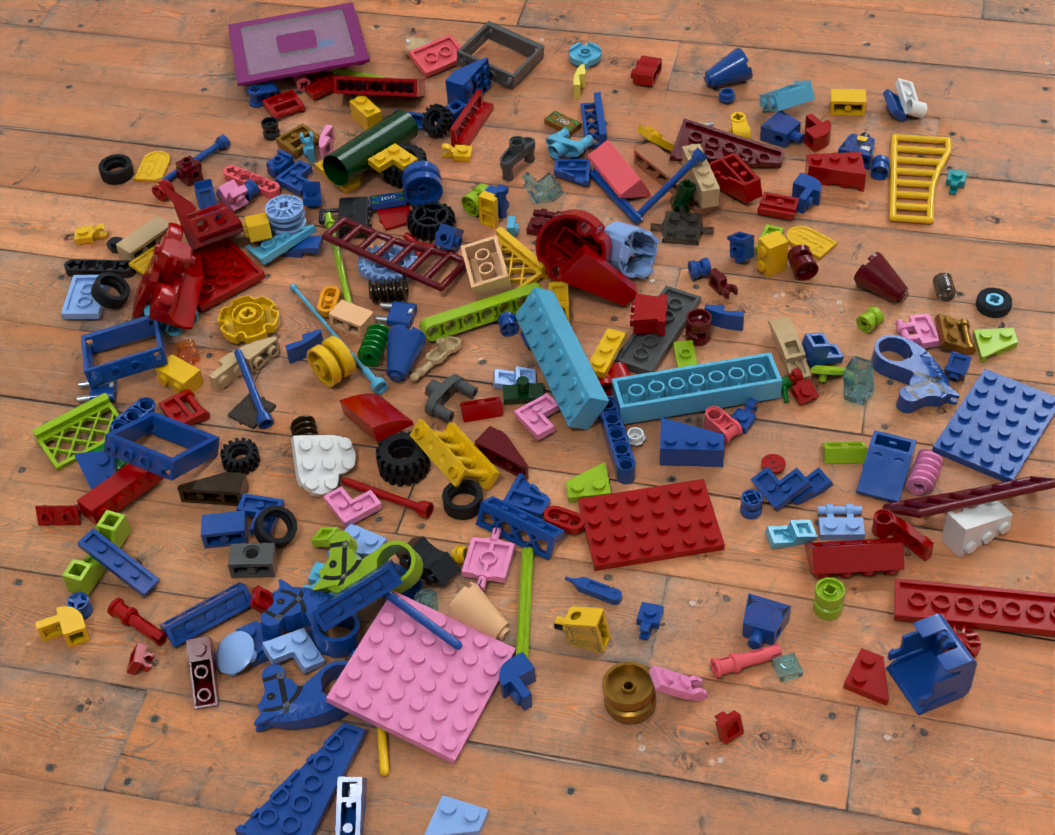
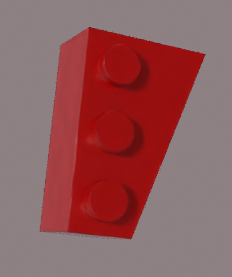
(837, 169)
(736, 178)

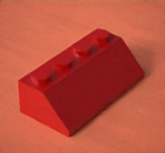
(855, 556)

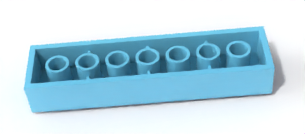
(561, 359)
(696, 387)

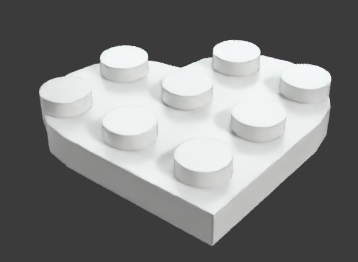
(321, 461)

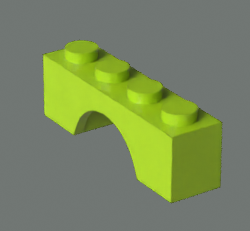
(85, 573)

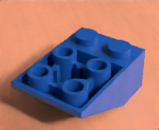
(468, 79)
(886, 466)

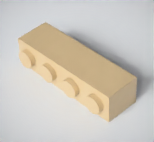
(707, 188)

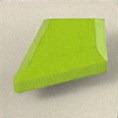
(824, 370)

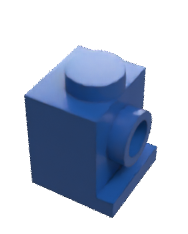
(279, 163)
(741, 246)

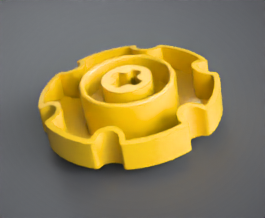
(248, 319)

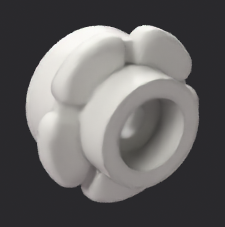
(636, 436)

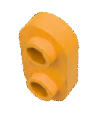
(328, 299)

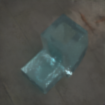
(544, 190)

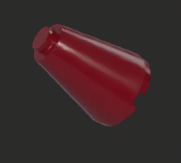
(881, 279)

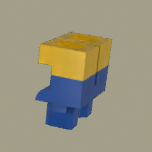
(493, 205)

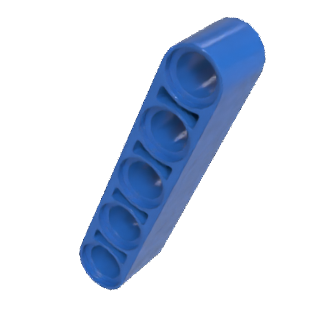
(617, 442)

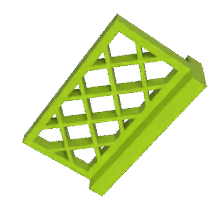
(73, 421)

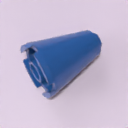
(729, 70)
(403, 350)

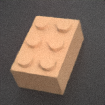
(486, 268)

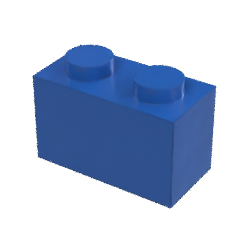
(224, 529)

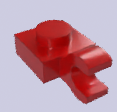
(802, 390)

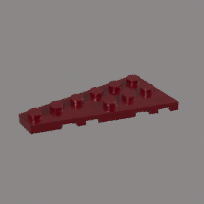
(719, 144)

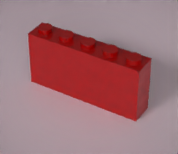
(379, 86)

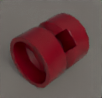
(802, 262)
(698, 326)

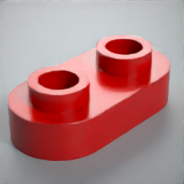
(565, 519)

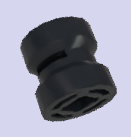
(270, 128)

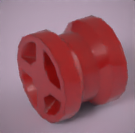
(158, 191)

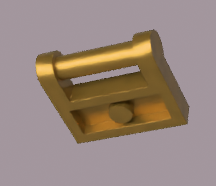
(291, 139)
(949, 335)

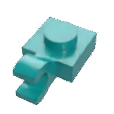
(955, 179)

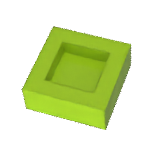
(323, 536)

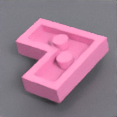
(534, 416)
(349, 509)

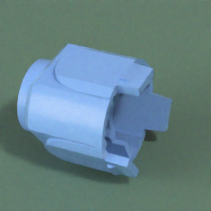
(630, 240)

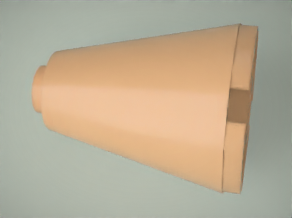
(478, 612)

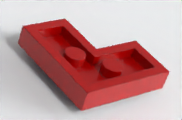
(322, 84)

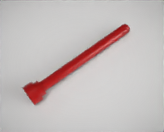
(422, 508)

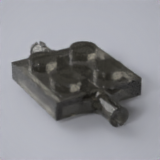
(682, 228)

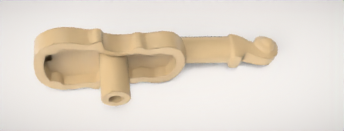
(444, 348)

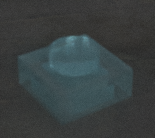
(787, 667)

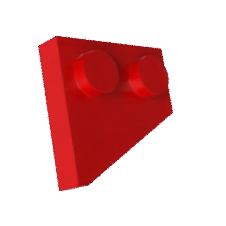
(868, 677)

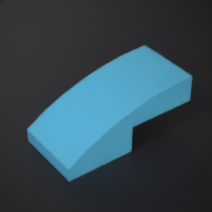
(794, 534)

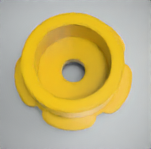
(459, 554)

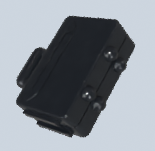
(353, 208)

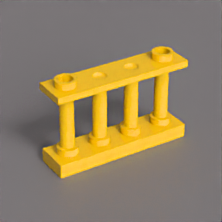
(455, 454)

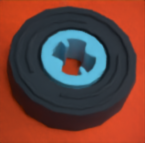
(994, 302)

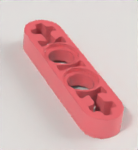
(268, 188)

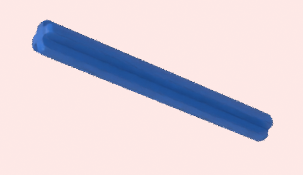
(621, 202)

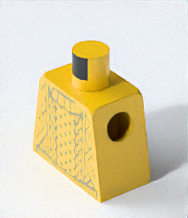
(585, 628)

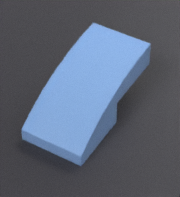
(506, 377)

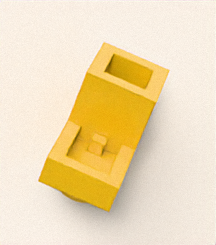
(561, 291)
(67, 623)

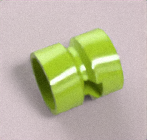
(470, 200)
(828, 598)

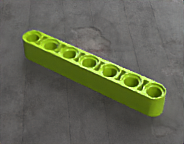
(475, 310)

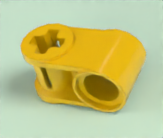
(740, 125)

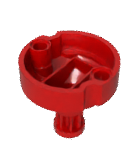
(566, 235)

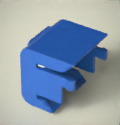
(926, 672)

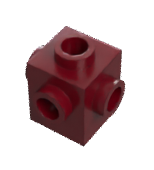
(189, 170)

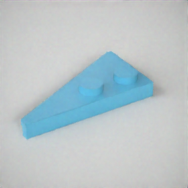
(279, 244)

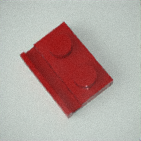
(778, 206)

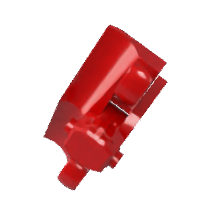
(173, 280)

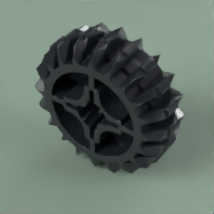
(426, 219)

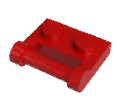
(281, 101)
(175, 409)

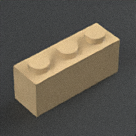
(142, 239)

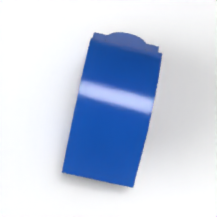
(807, 190)
(820, 351)
(514, 677)

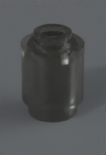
(944, 286)

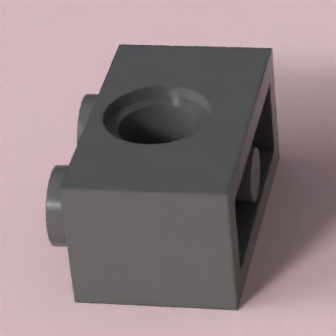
(253, 560)

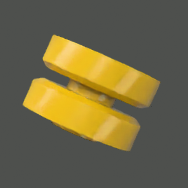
(331, 361)

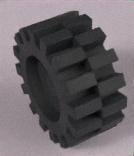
(430, 117)
(240, 448)

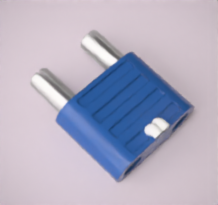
(399, 313)
(109, 388)

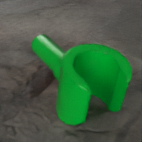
(786, 383)

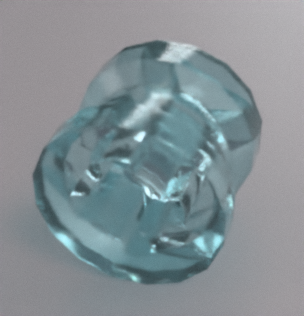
(427, 597)

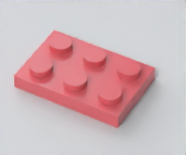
(436, 55)

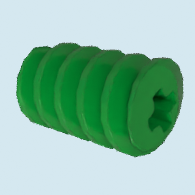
(373, 345)

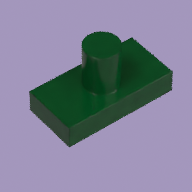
(522, 392)

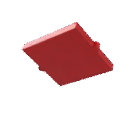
(393, 217)

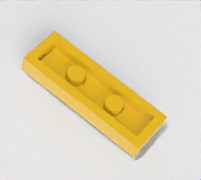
(607, 352)

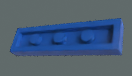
(118, 562)

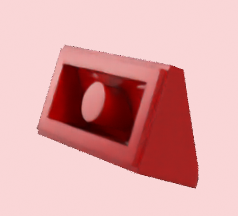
(481, 409)

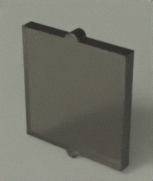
(246, 412)

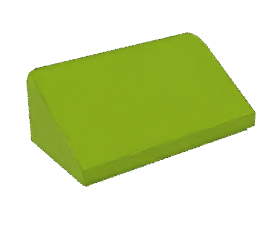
(844, 452)

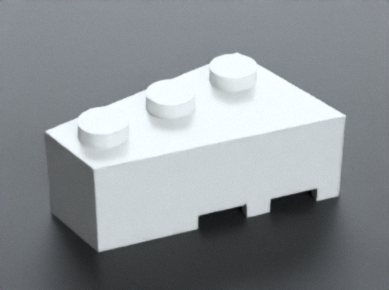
(975, 527)

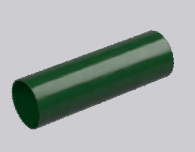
(352, 157)

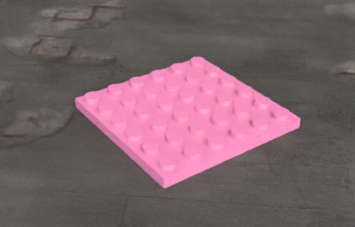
(419, 683)

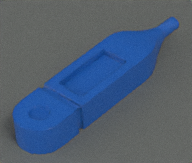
(597, 590)

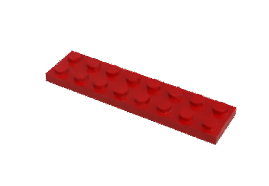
(976, 606)

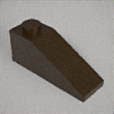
(217, 489)

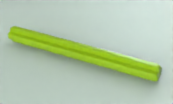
(524, 606)

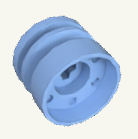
(285, 214)

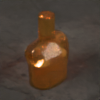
(187, 351)

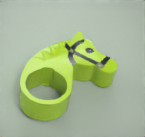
(347, 567)

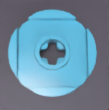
(585, 54)

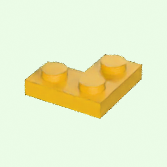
(391, 156)

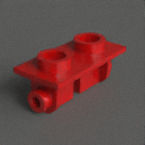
(58, 515)

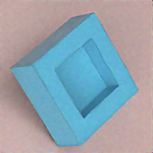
(512, 226)

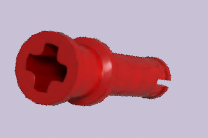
(130, 617)

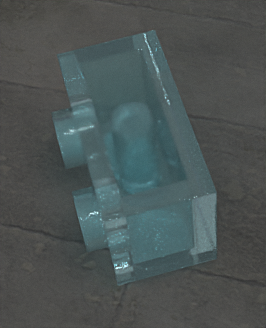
(858, 380)

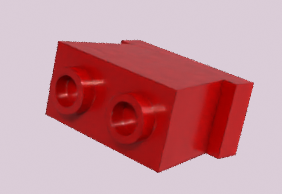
(649, 314)

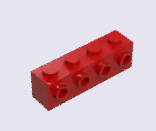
(117, 492)

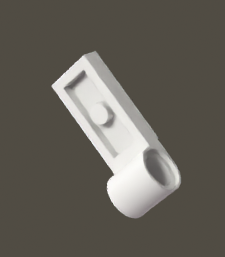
(909, 99)

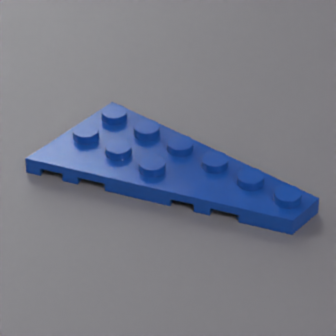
(307, 793)

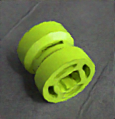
(870, 319)

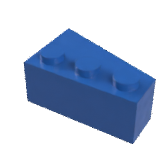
(690, 445)

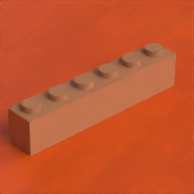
(657, 165)

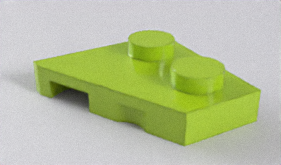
(994, 341)
(589, 484)

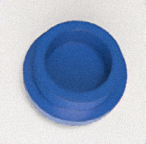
(727, 95)

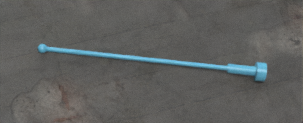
(377, 384)

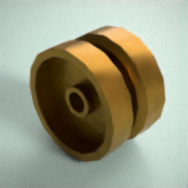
(629, 692)

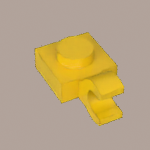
(460, 153)
(87, 234)

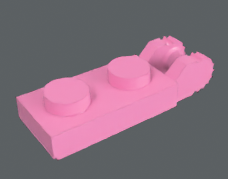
(677, 684)

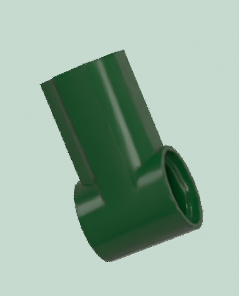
(683, 196)

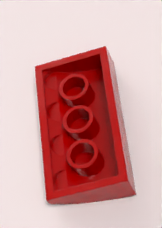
(375, 415)

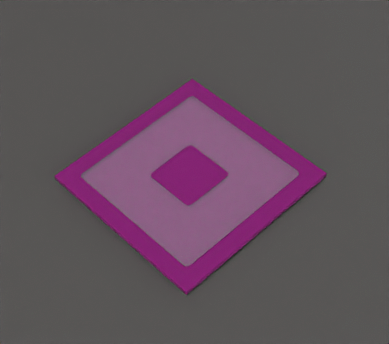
(297, 44)

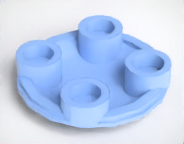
(235, 653)

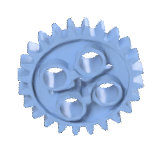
(374, 271)

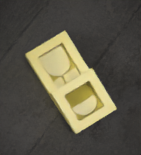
(579, 81)

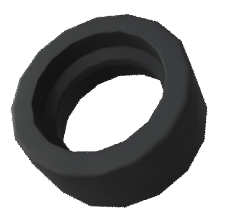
(115, 161)
(105, 299)
(462, 512)
(282, 513)

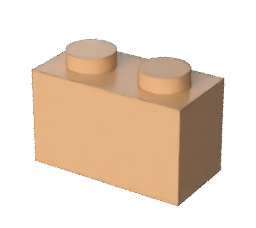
(351, 319)

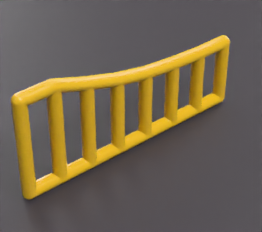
(935, 174)

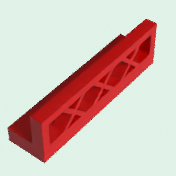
(470, 120)

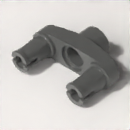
(518, 148)
(440, 393)

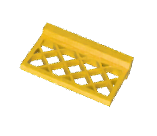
(520, 254)

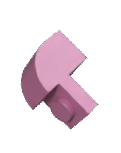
(232, 195)

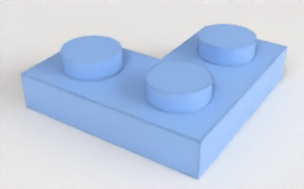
(296, 646)

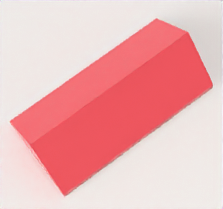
(617, 172)

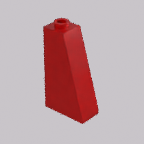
(597, 276)

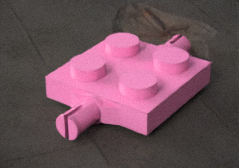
(488, 559)

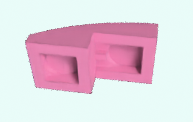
(325, 141)

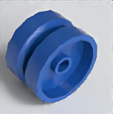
(422, 183)

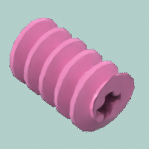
(924, 472)

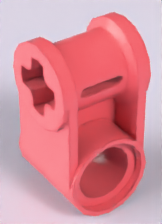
(720, 422)

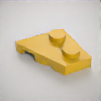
(655, 137)

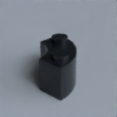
(437, 564)

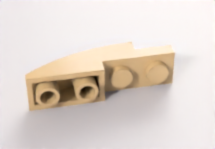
(789, 346)
(256, 356)

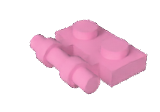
(924, 330)

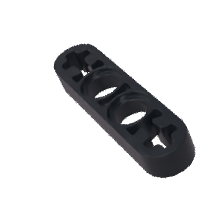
(80, 267)

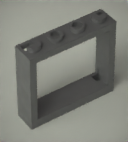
(508, 39)

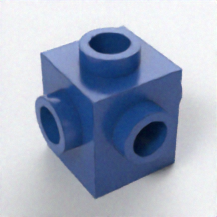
(449, 237)

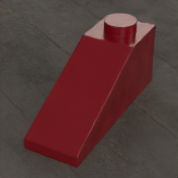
(501, 451)

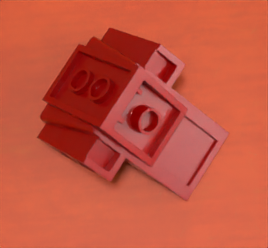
(211, 228)

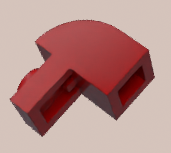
(817, 133)

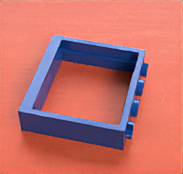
(117, 336)
(200, 444)

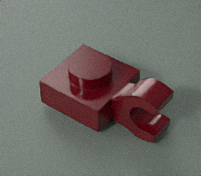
(719, 283)

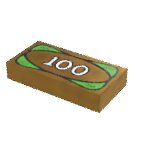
(559, 121)

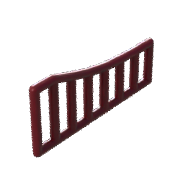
(393, 264)
(957, 500)

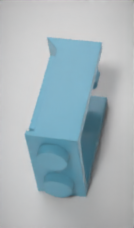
(787, 96)

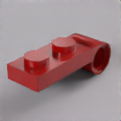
(887, 524)

